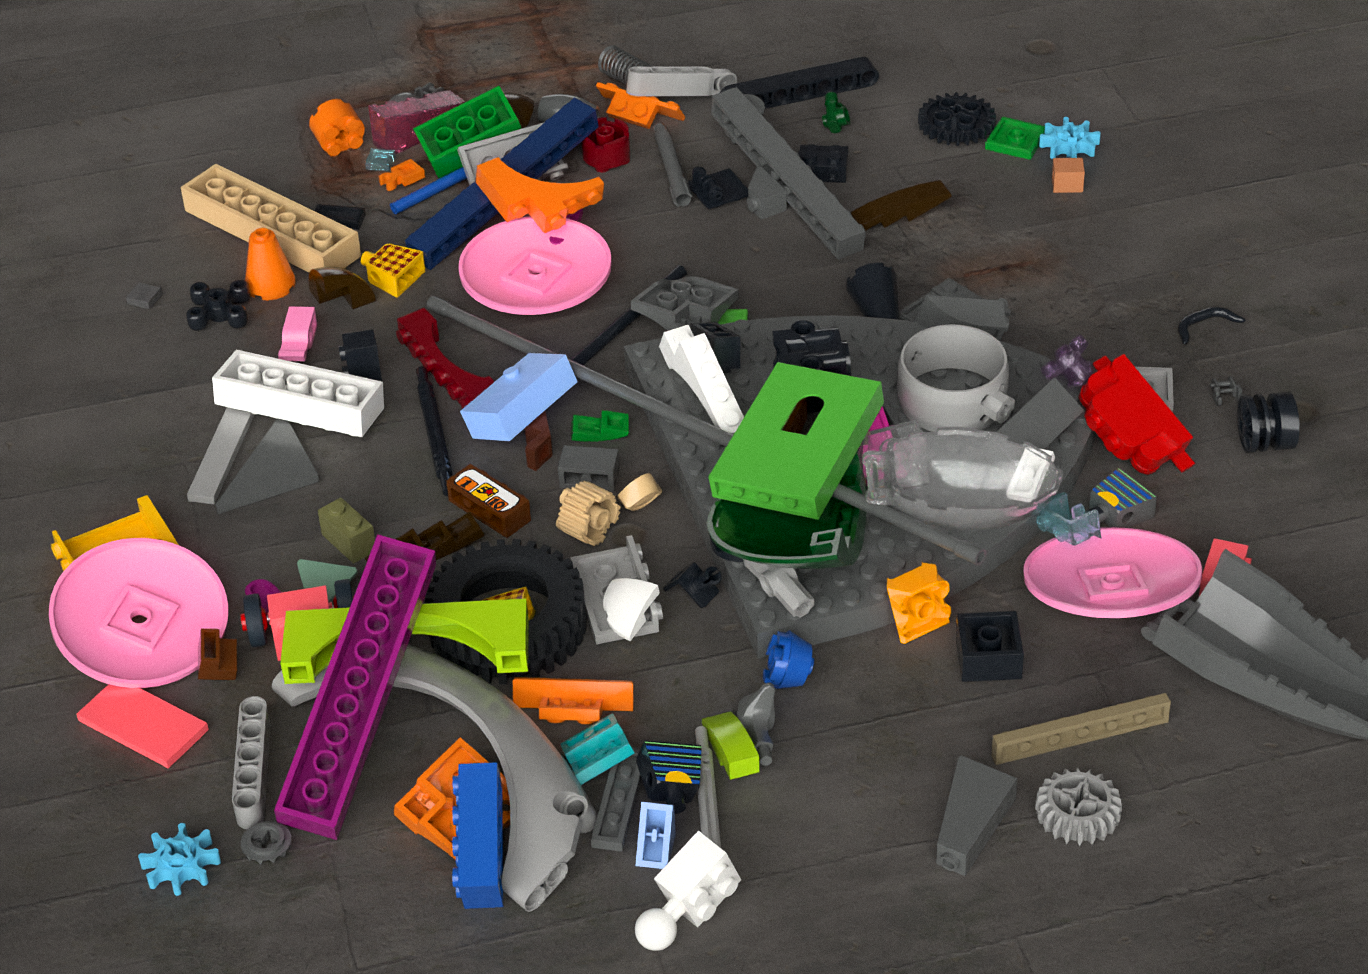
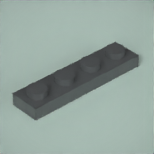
(617, 805)

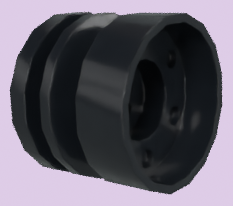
(1268, 422)

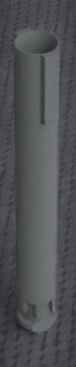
(679, 184)

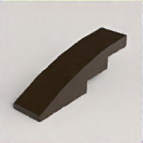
(905, 202)
(444, 538)

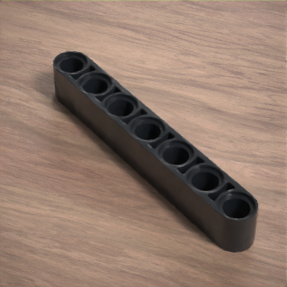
(811, 82)

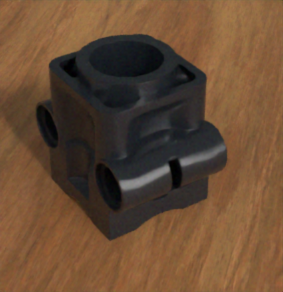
(813, 350)

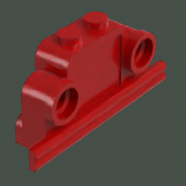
(1133, 417)

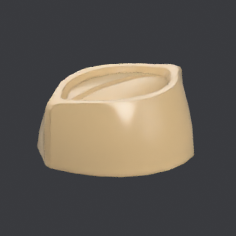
(639, 492)

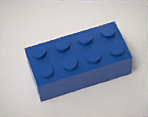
(478, 835)

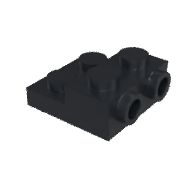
(826, 162)

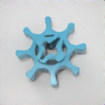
(1069, 139)
(179, 859)

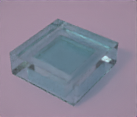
(380, 159)

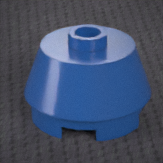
(788, 660)

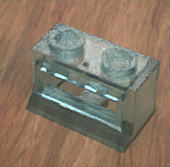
(1065, 526)

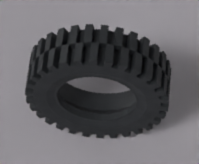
(503, 566)

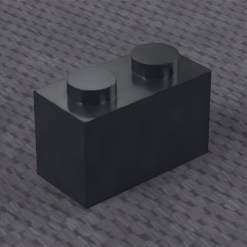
(360, 354)

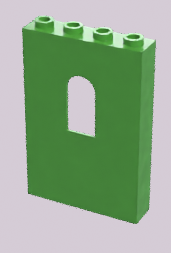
(793, 469)

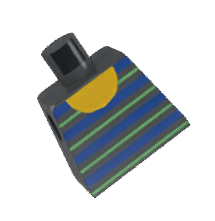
(1122, 501)

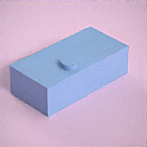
(518, 396)

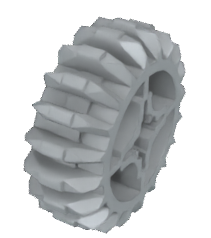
(1078, 806)

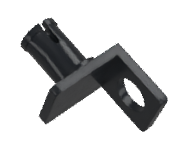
(697, 583)

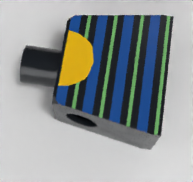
(670, 772)

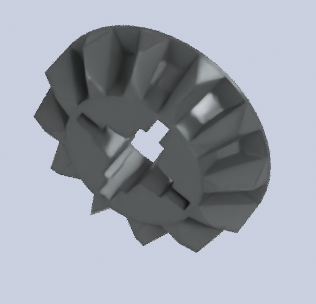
(258, 835)

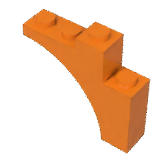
(544, 201)

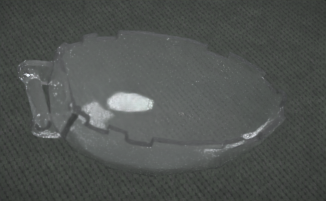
(962, 478)

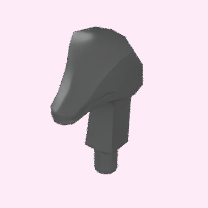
(758, 717)

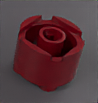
(607, 145)

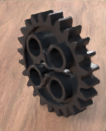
(956, 119)

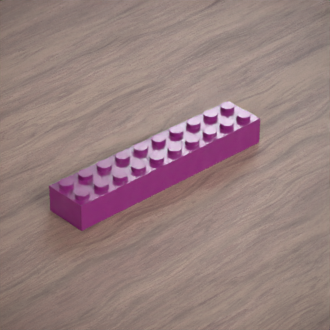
(355, 688)

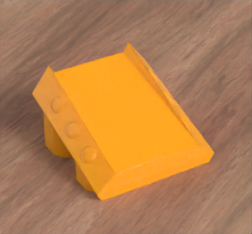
(919, 601)

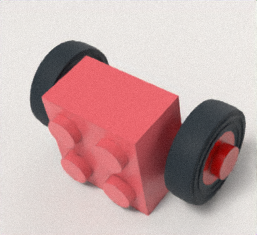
(256, 621)

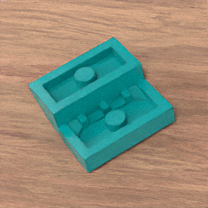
(597, 748)

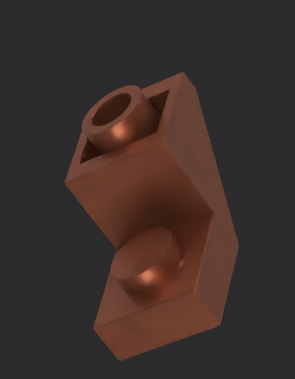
(538, 442)

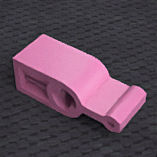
(298, 333)

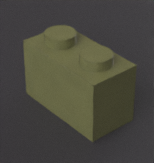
(346, 530)

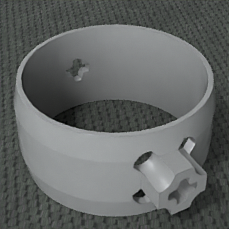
(958, 349)

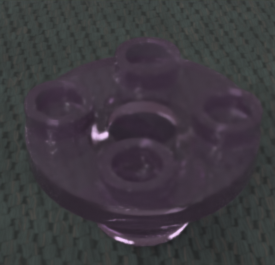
(1070, 363)

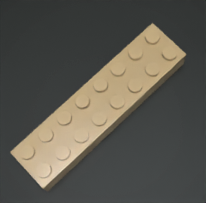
(244, 206)

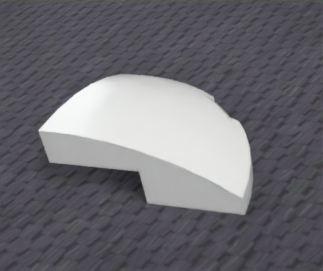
(626, 604)

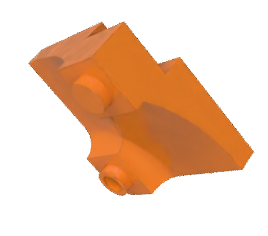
(431, 801)

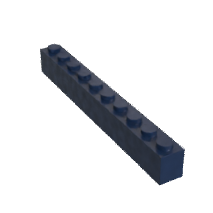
(530, 158)

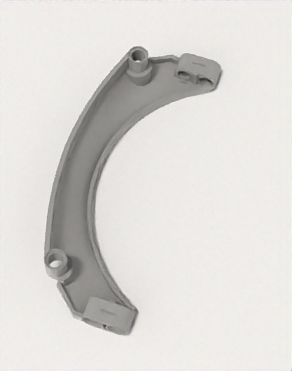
(538, 779)

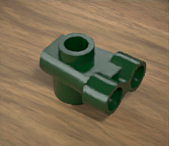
(836, 113)

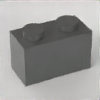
(589, 464)

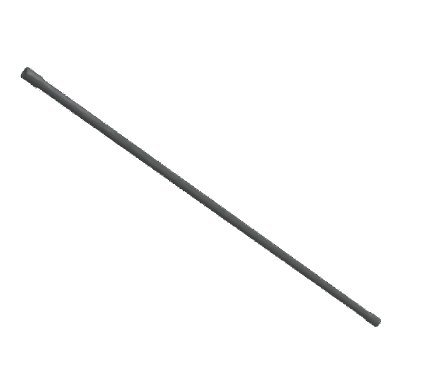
(961, 548)

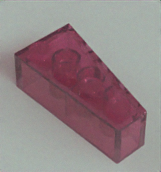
(394, 121)

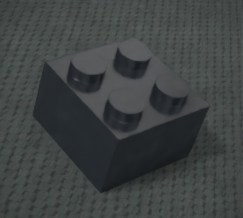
(989, 646)

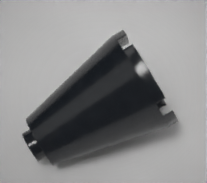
(875, 291)

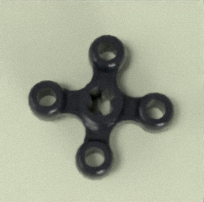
(218, 305)

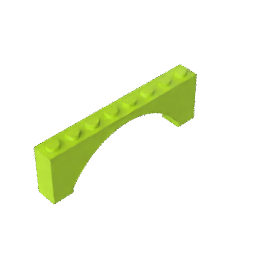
(490, 626)

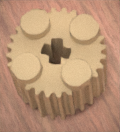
(587, 512)

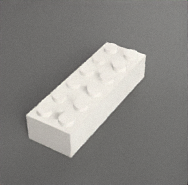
(298, 393)

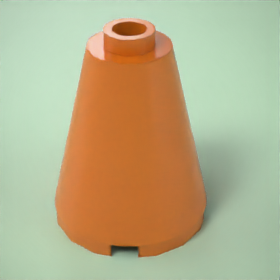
(267, 266)

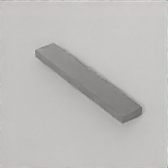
(220, 456)

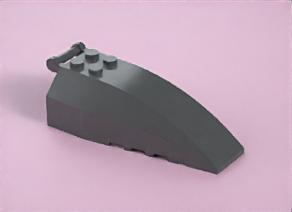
(1267, 649)

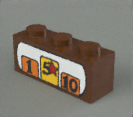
(489, 500)

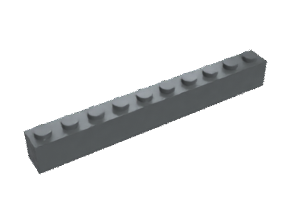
(803, 189)

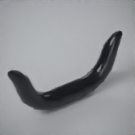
(1203, 315)

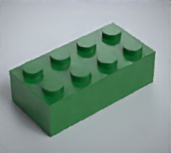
(465, 124)

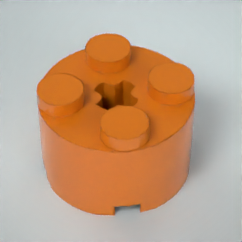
(337, 127)

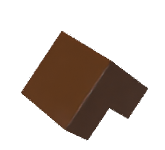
(216, 656)

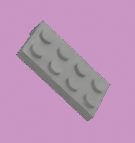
(499, 146)
(597, 573)

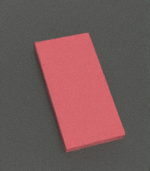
(143, 723)

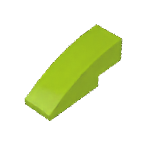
(732, 745)

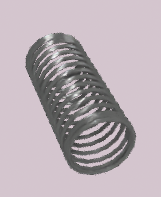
(618, 64)

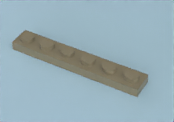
(1080, 728)

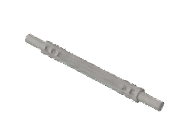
(707, 791)

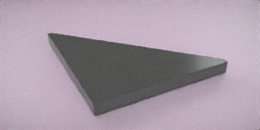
(272, 469)

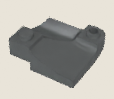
(684, 301)

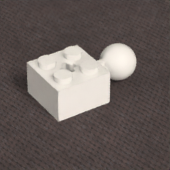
(693, 886)

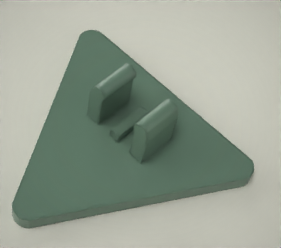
(321, 574)

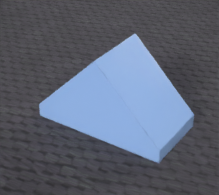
(655, 835)

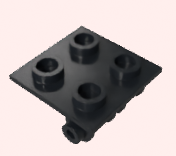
(716, 188)

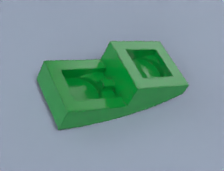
(607, 427)

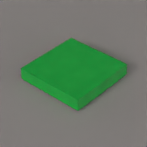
(1015, 138)

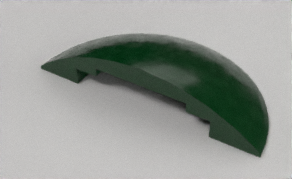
(791, 539)

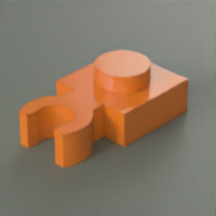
(403, 173)

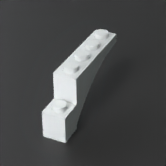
(698, 366)

